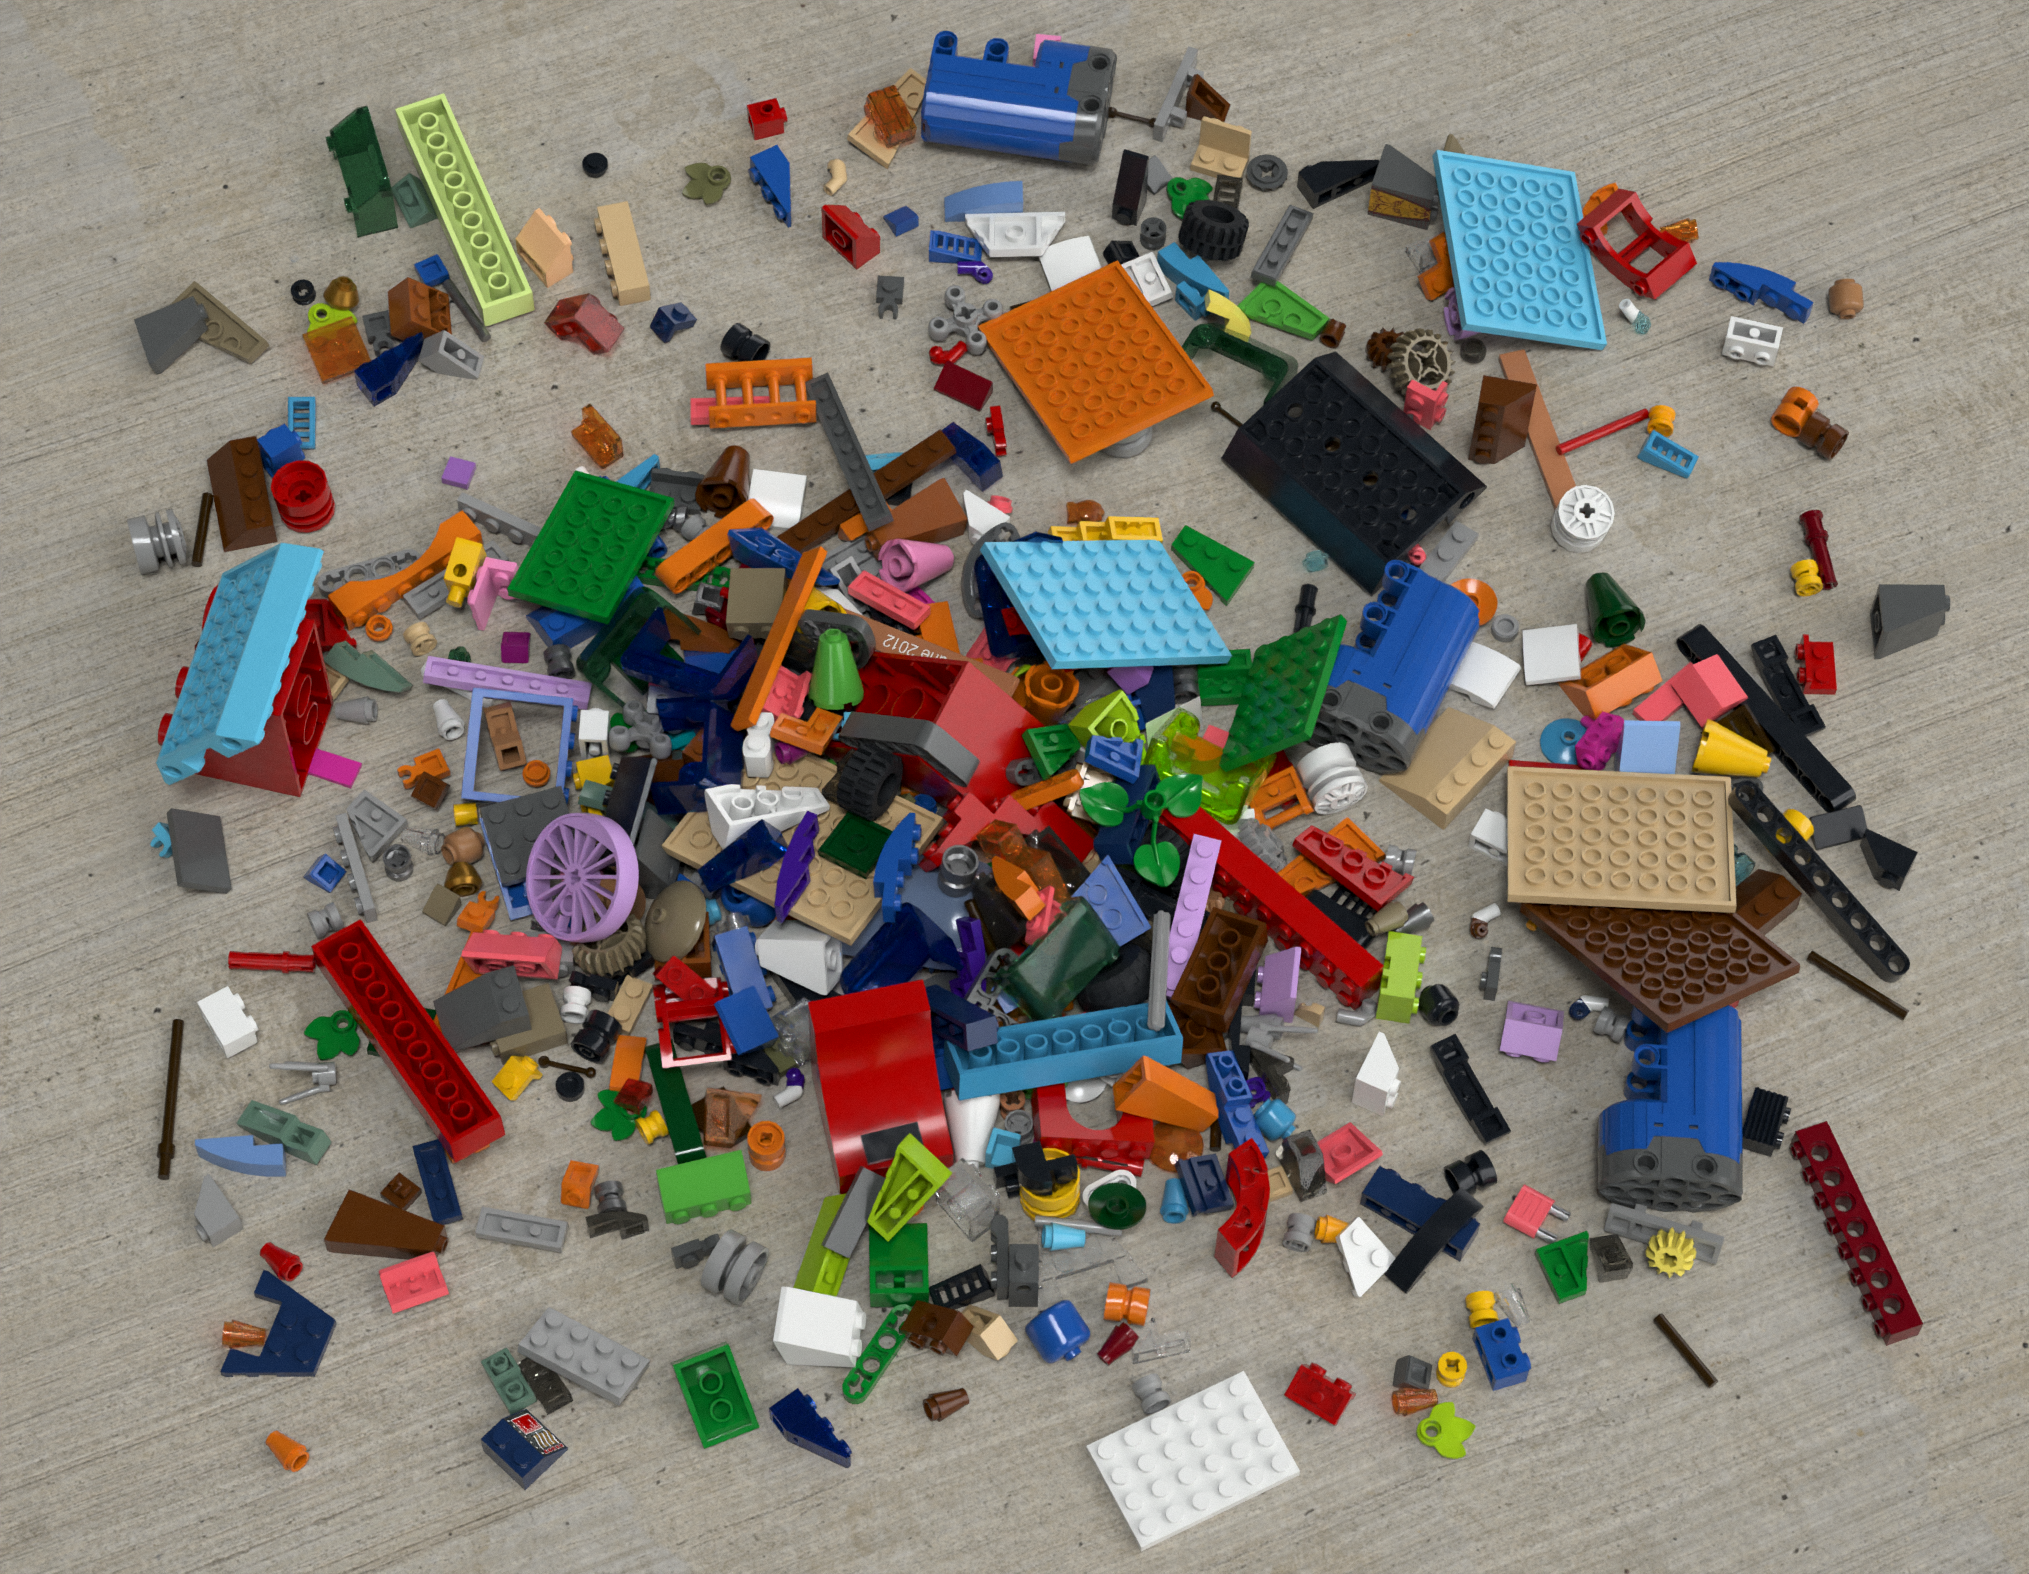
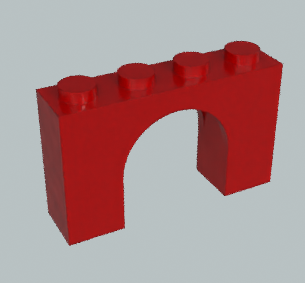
(1056, 1128)

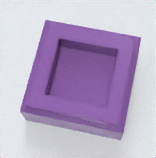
(458, 472)

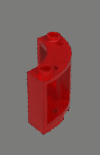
(1677, 253)
(672, 1008)
(1248, 1220)

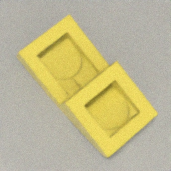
(1233, 315)

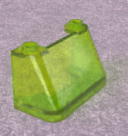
(1180, 750)

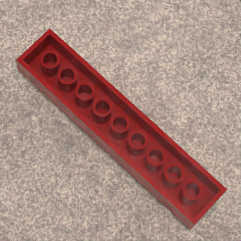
(1290, 917)
(408, 1041)

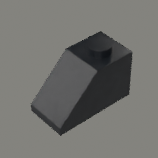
(1887, 859)

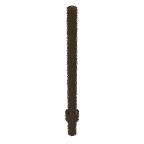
(166, 1148)

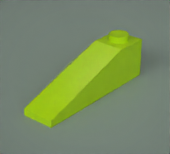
(1109, 718)

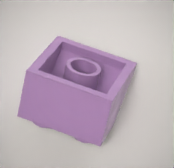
(1279, 984)
(1532, 1031)

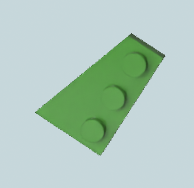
(1284, 310)

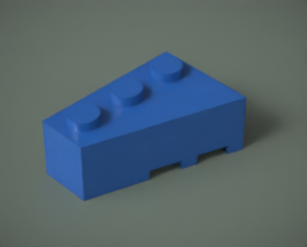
(741, 964)

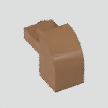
(504, 736)

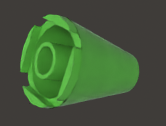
(835, 673)

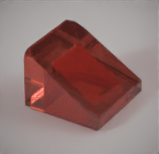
(634, 1095)

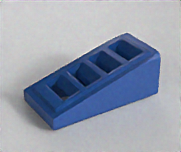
(945, 239)

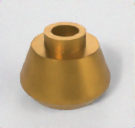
(341, 294)
(463, 879)

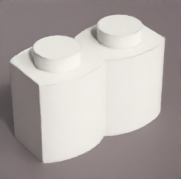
(759, 747)

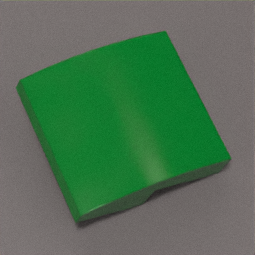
(1225, 681)

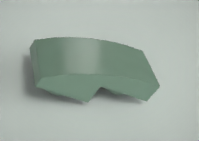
(508, 1381)

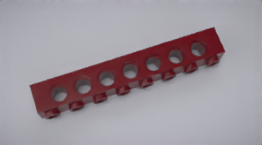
(1821, 1141)

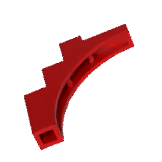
(969, 817)

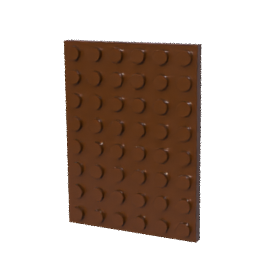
(1667, 960)

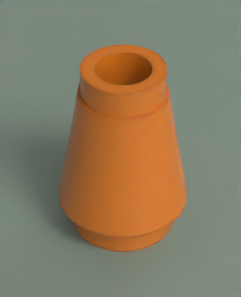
(287, 1451)

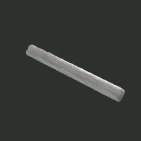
(1159, 971)

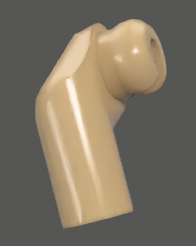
(839, 176)

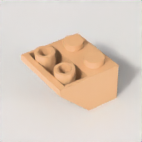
(545, 248)

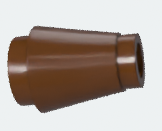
(945, 1403)

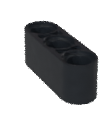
(1342, 917)

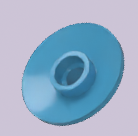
(1554, 744)

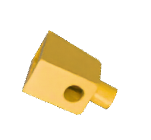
(462, 570)

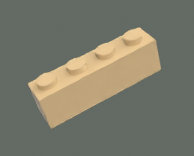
(623, 253)

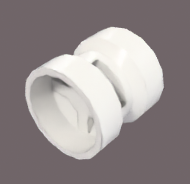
(575, 1004)

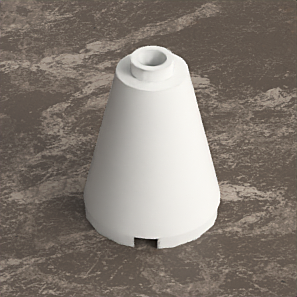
(971, 1125)

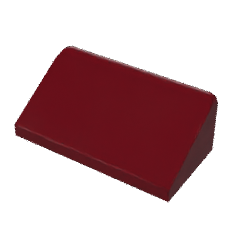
(964, 386)

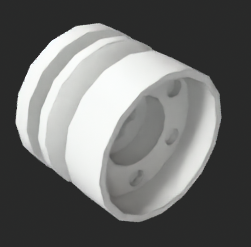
(1570, 525)
(1331, 778)

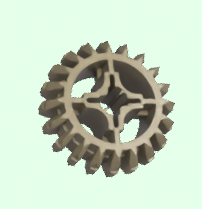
(1430, 362)
(614, 951)

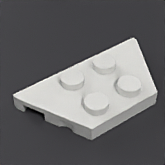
(1015, 232)

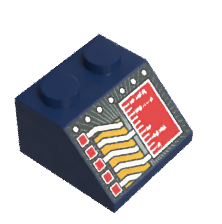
(522, 1447)

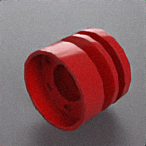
(303, 496)

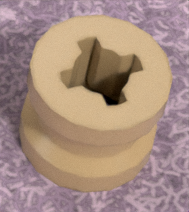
(420, 638)

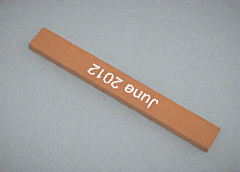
(898, 642)

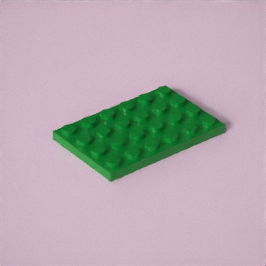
(591, 547)
(1283, 693)

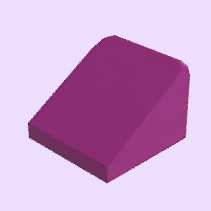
(515, 647)

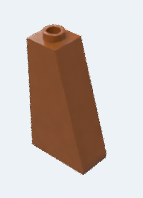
(925, 517)

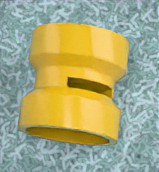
(1806, 577)
(1481, 1308)

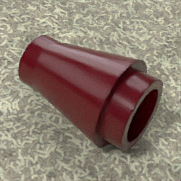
(1117, 1344)

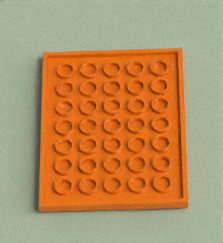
(1095, 361)

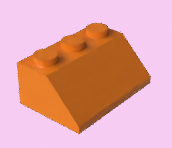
(1613, 680)

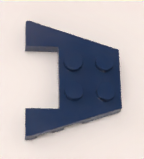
(295, 1340)

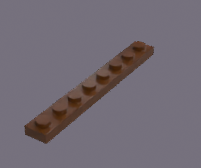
(890, 479)

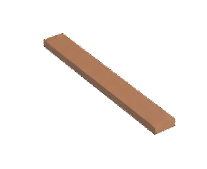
(1540, 430)

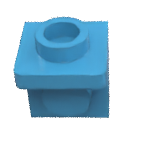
(1191, 301)

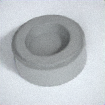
(1505, 628)

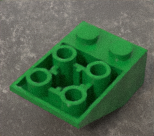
(899, 1266)

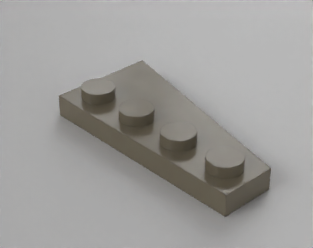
(225, 328)

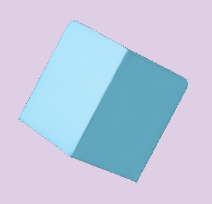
(1000, 1147)

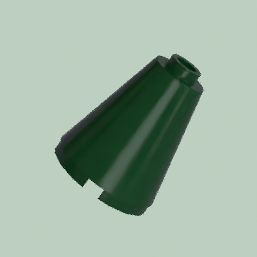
(1612, 611)

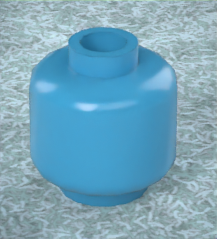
(1275, 1119)

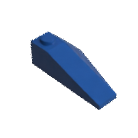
(763, 550)

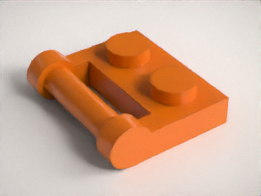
(1278, 790)

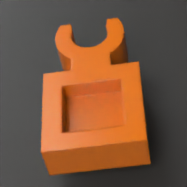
(430, 762)
(478, 915)

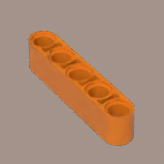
(710, 547)

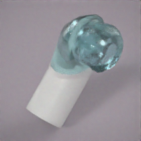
(1636, 317)

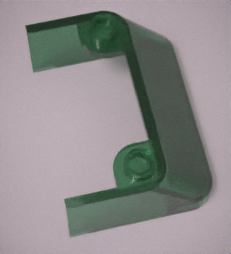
(363, 173)
(1272, 363)
(596, 658)

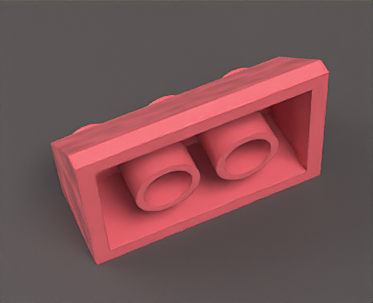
(530, 955)

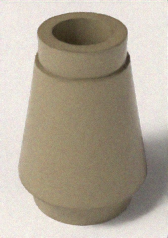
(1386, 919)

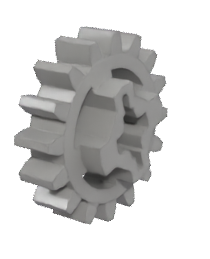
(1263, 843)

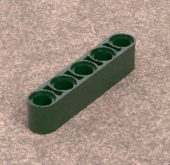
(676, 1107)

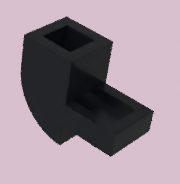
(1038, 1174)

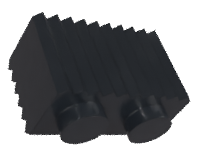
(1764, 1121)

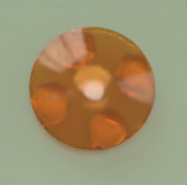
(1173, 1144)

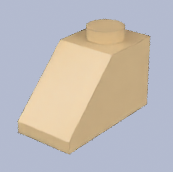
(990, 1332)

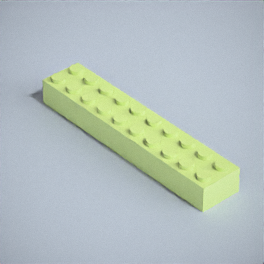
(465, 210)

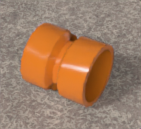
(1794, 411)
(766, 1146)
(1127, 1304)

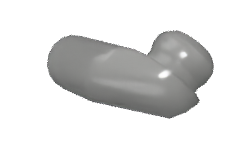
(1360, 1015)

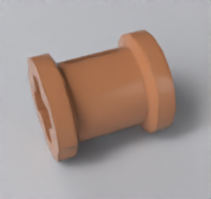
(1011, 1098)

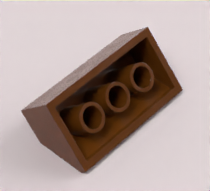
(1501, 419)
(241, 495)
(1766, 900)
(1220, 968)

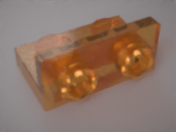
(598, 438)

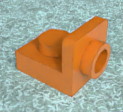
(578, 1184)

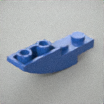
(1756, 283)
(896, 863)
(1233, 1100)

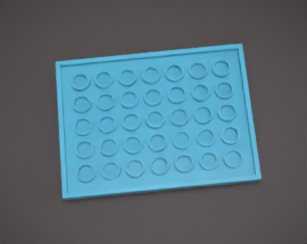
(1518, 250)
(1105, 603)

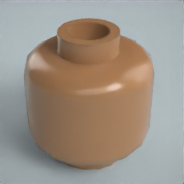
(1846, 298)
(462, 846)

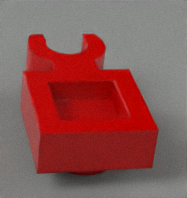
(995, 425)

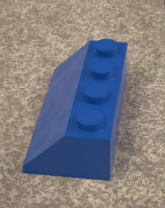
(565, 628)

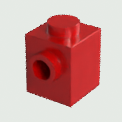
(766, 118)

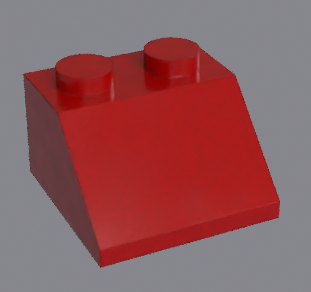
(849, 234)

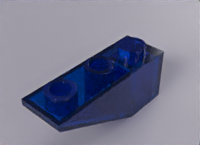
(387, 373)
(973, 457)
(747, 855)
(804, 1427)

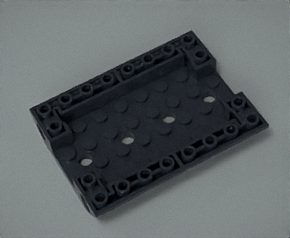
(1325, 489)

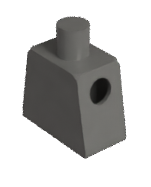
(1023, 1271)

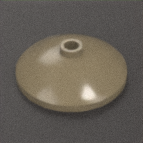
(675, 920)

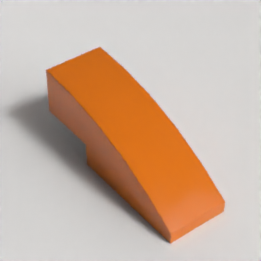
(1017, 888)

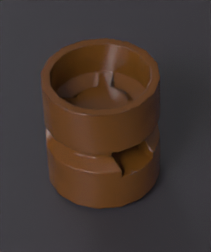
(1823, 435)

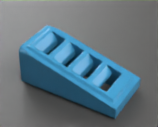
(303, 403)
(1655, 457)
(641, 475)

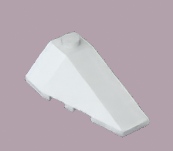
(737, 810)

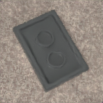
(198, 851)

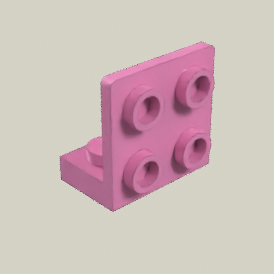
(491, 580)

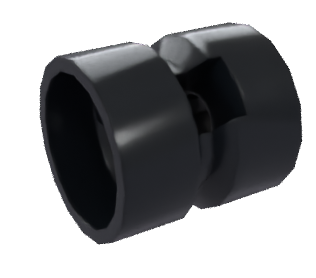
(743, 345)
(597, 1034)
(1472, 1174)

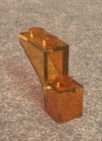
(1007, 842)

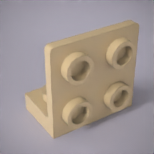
(1222, 149)

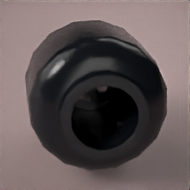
(1438, 1005)

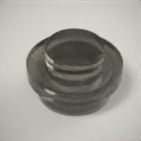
(1473, 351)

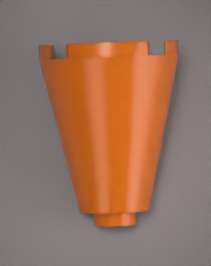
(1049, 692)

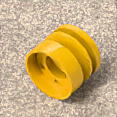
(1064, 1197)

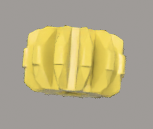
(1671, 1252)

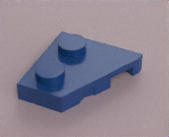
(1115, 756)

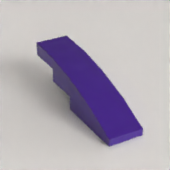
(794, 871)
(971, 953)

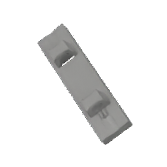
(1169, 112)
(1628, 1223)

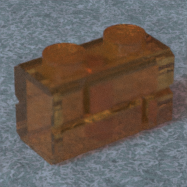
(890, 116)

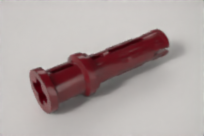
(1816, 538)

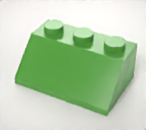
(703, 1187)

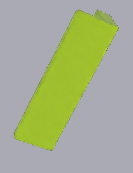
(822, 1267)

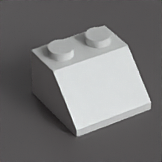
(1377, 1079)

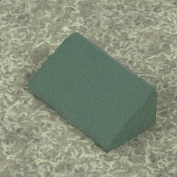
(413, 201)

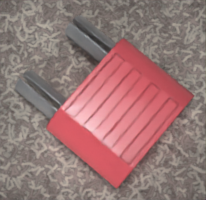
(1531, 1211)

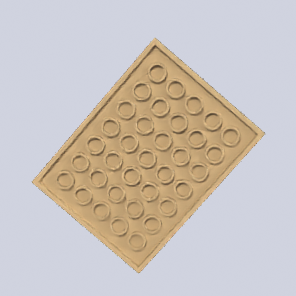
(1620, 839)
(835, 897)

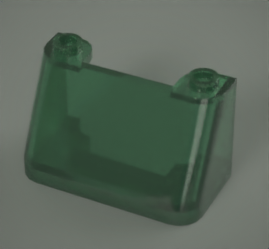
(1060, 961)

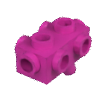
(1598, 741)

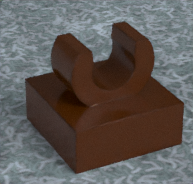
(430, 790)
(400, 1192)

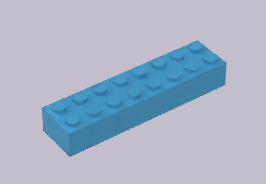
(1062, 1051)

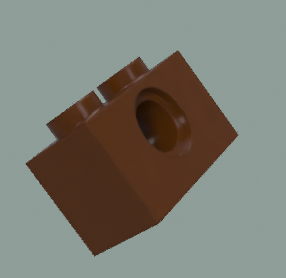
(936, 1328)

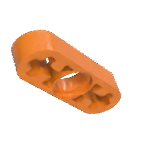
(1049, 790)

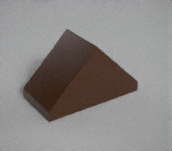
(1205, 101)

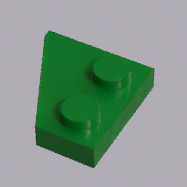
(1566, 1266)

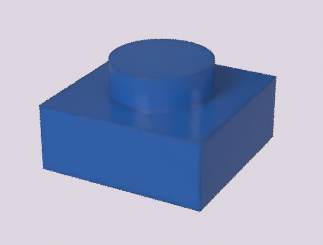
(431, 271)

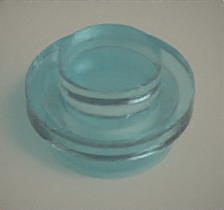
(1315, 561)

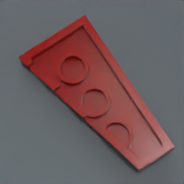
(1364, 877)

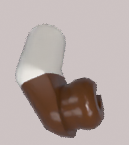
(1480, 919)

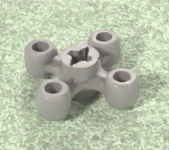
(965, 320)
(645, 731)

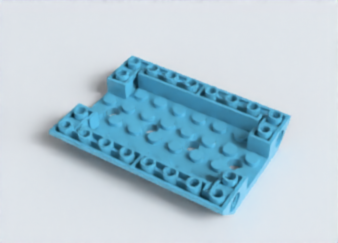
(240, 658)

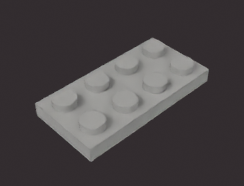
(583, 1356)

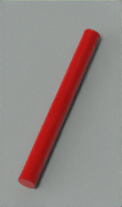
(1602, 431)

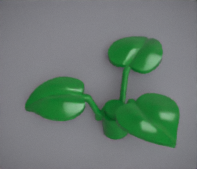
(1177, 793)

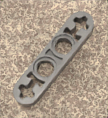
(367, 568)

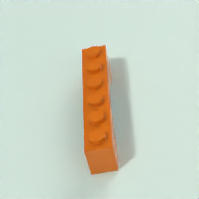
(363, 599)

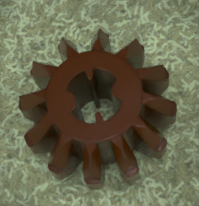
(1379, 347)

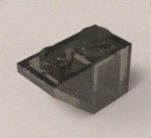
(1303, 1164)

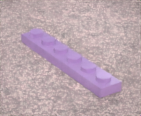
(469, 675)
(1190, 906)

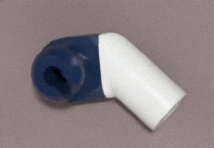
(1586, 1005)

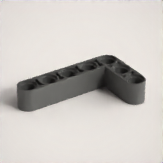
(912, 738)

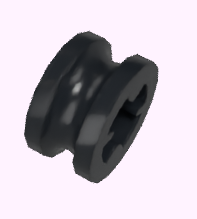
(306, 299)

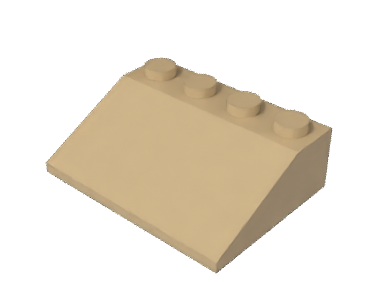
(1451, 766)

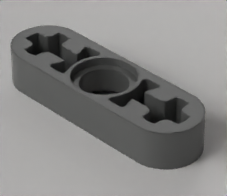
(1032, 775)

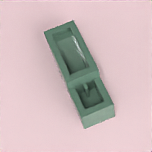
(366, 668)
(284, 1128)

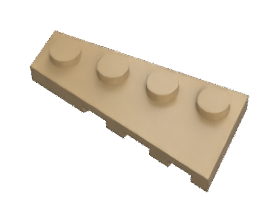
(863, 136)

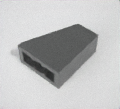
(171, 331)

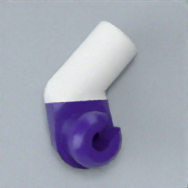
(793, 1090)

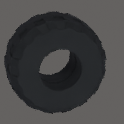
(1119, 984)

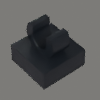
(1006, 1177)

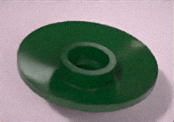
(1117, 1206)

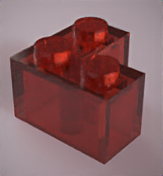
(587, 321)

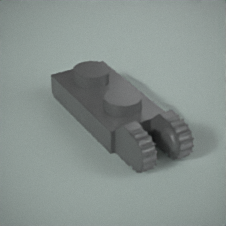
(1000, 1254)

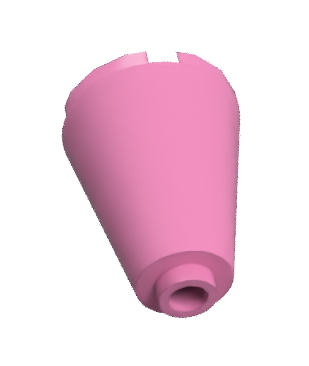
(913, 563)

